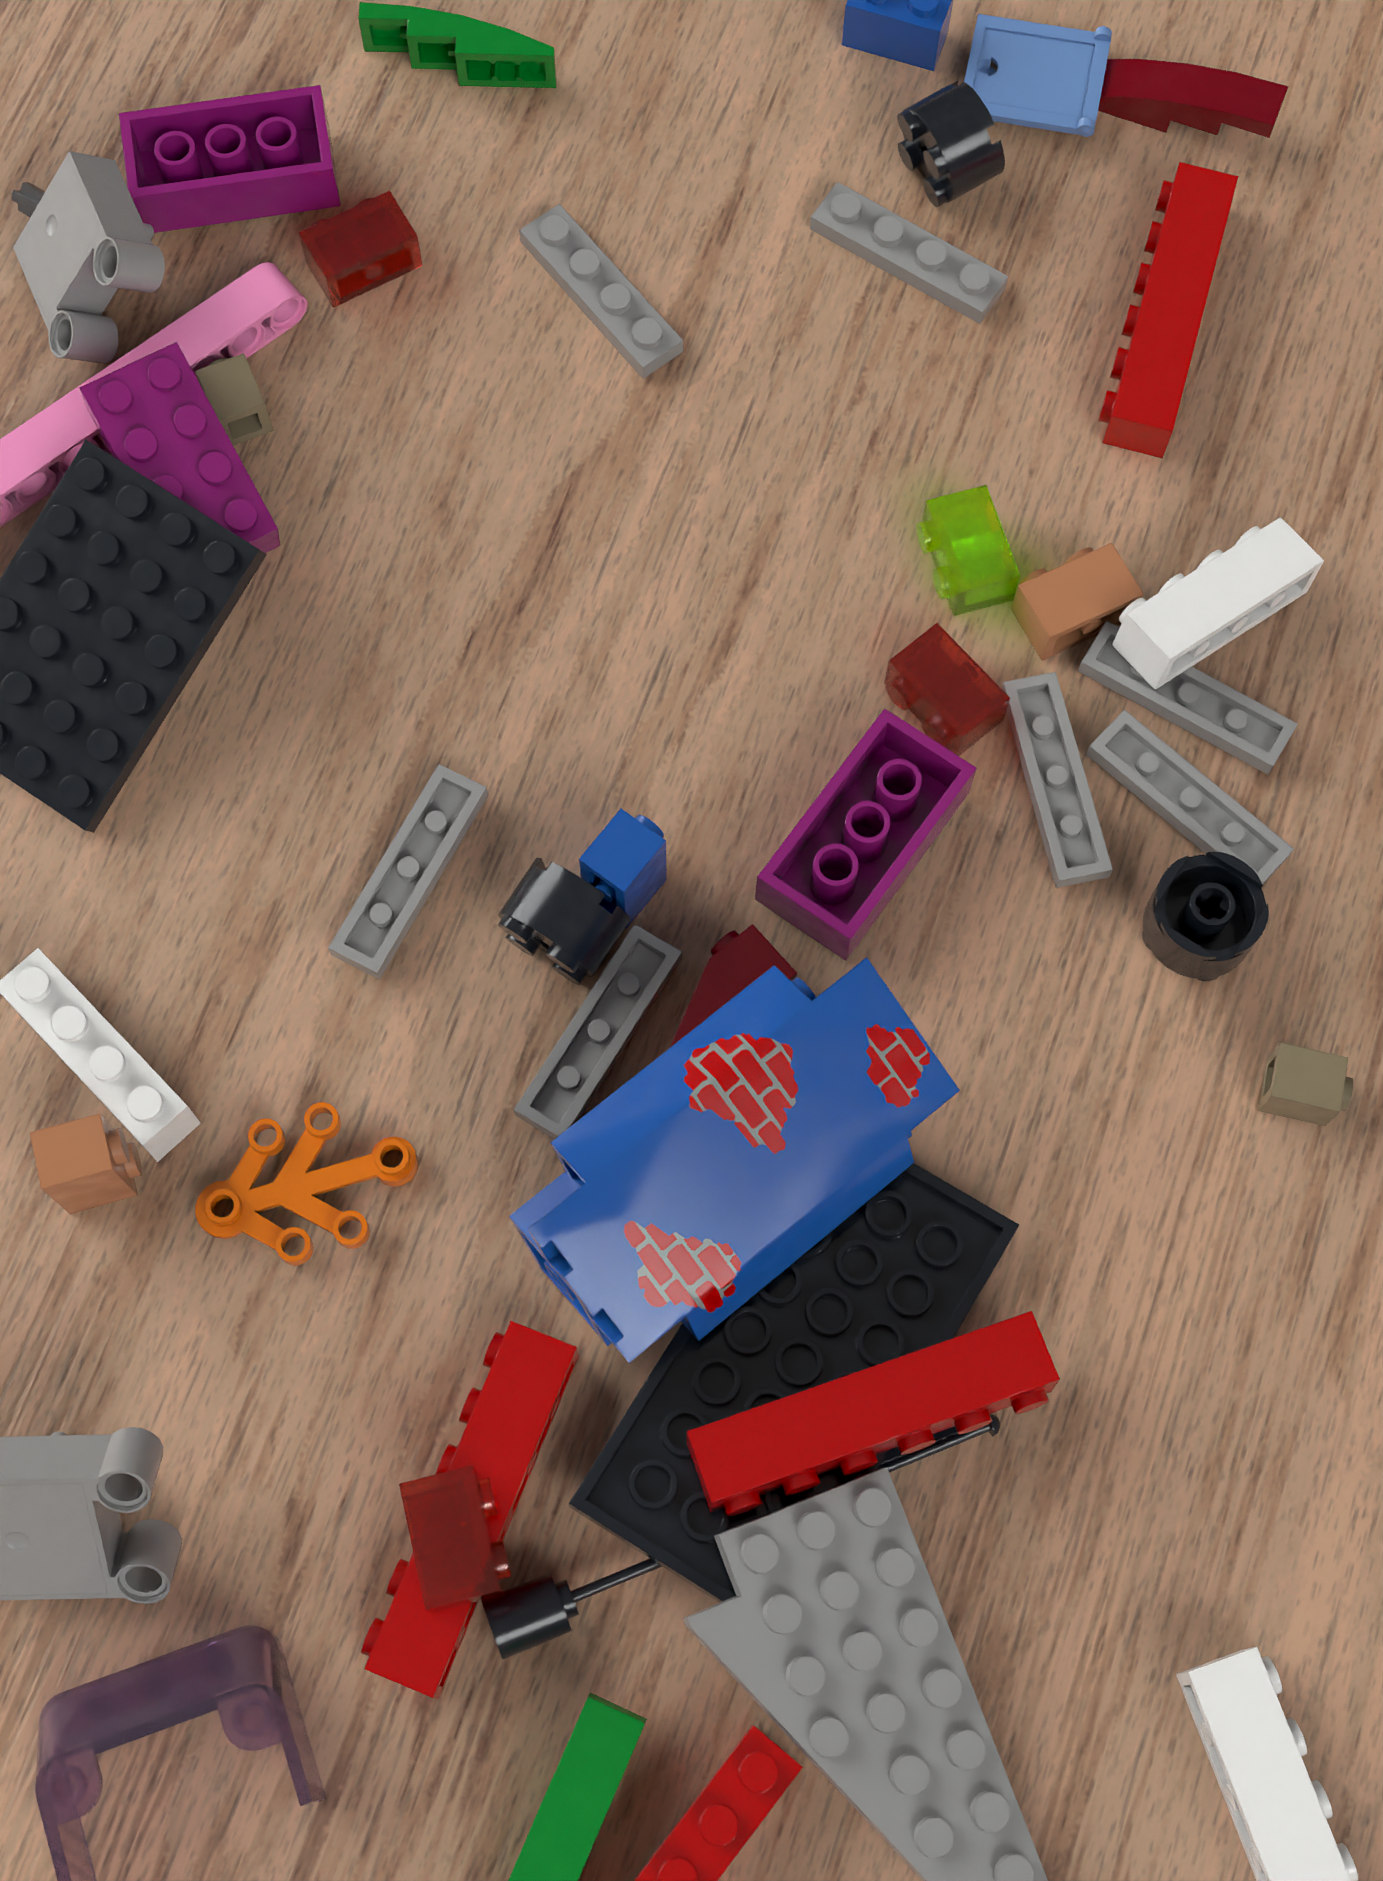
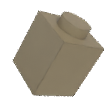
(235, 398)
(1305, 1084)

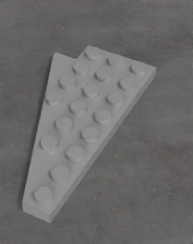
(865, 1678)

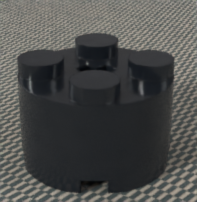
(950, 142)
(563, 919)
(1188, 941)

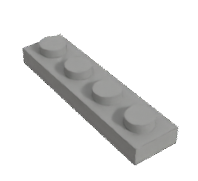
(908, 252)
(601, 291)
(1195, 704)
(1056, 780)
(1185, 796)
(408, 871)
(598, 1033)

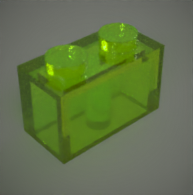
(968, 550)

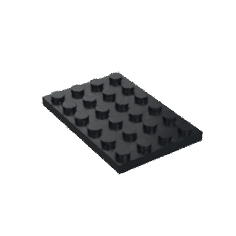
(106, 629)

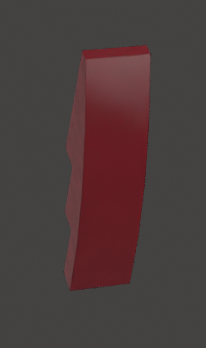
(1189, 94)

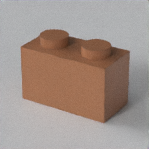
(1074, 599)
(85, 1163)

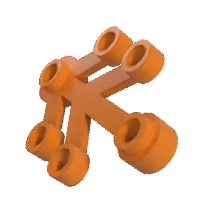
(296, 1187)

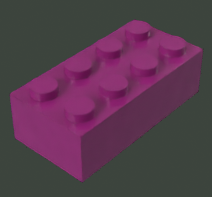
(230, 159)
(169, 433)
(864, 834)

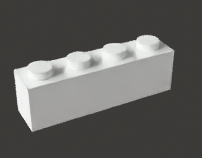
(1216, 602)
(98, 1054)
(1262, 1770)

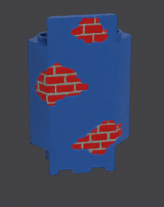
(732, 1155)

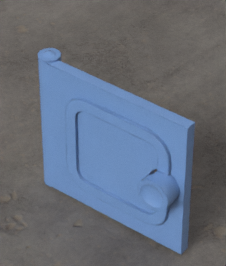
(1043, 75)

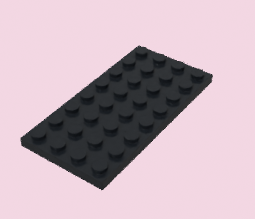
(863, 1295)

